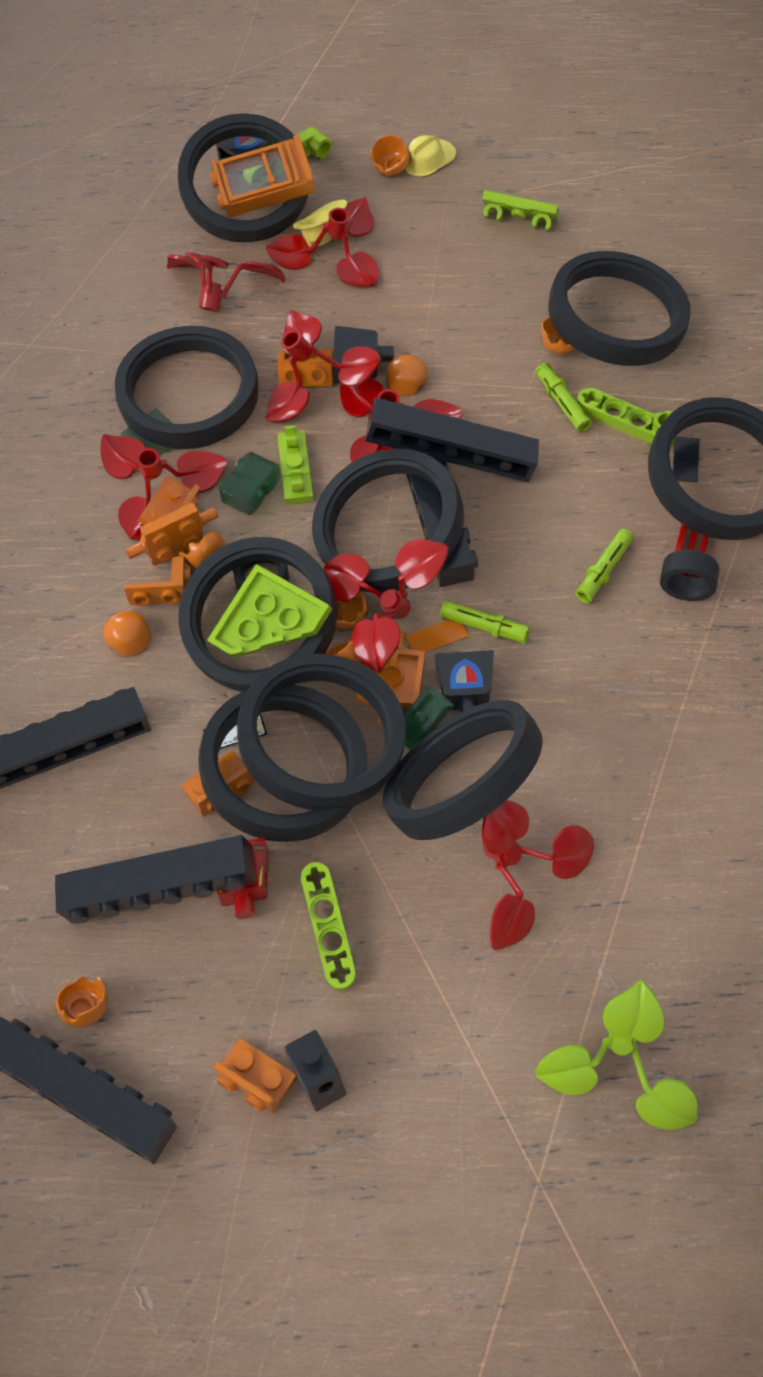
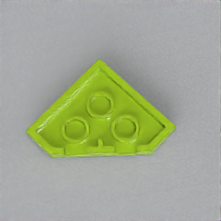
(267, 615)

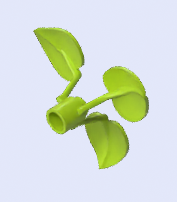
(627, 1018)

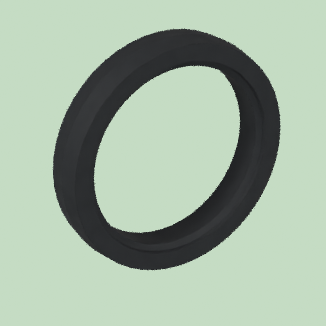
(199, 143)
(177, 340)
(610, 348)
(371, 468)
(666, 486)
(223, 562)
(335, 670)
(481, 796)
(261, 823)

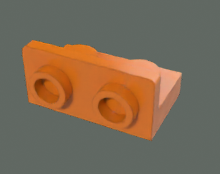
(313, 372)
(168, 498)
(234, 774)
(256, 1076)

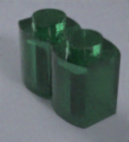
(249, 483)

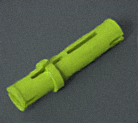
(557, 389)
(598, 574)
(486, 622)

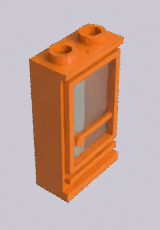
(262, 177)

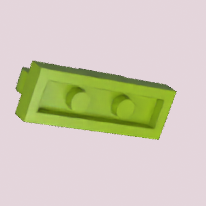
(520, 208)
(295, 466)

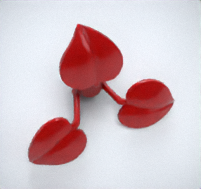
(356, 270)
(211, 291)
(298, 339)
(359, 401)
(125, 454)
(379, 639)
(500, 830)

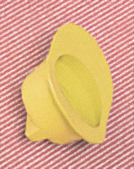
(428, 155)
(313, 224)

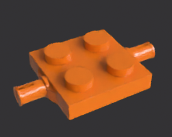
(171, 533)
(402, 674)

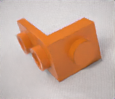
(161, 592)

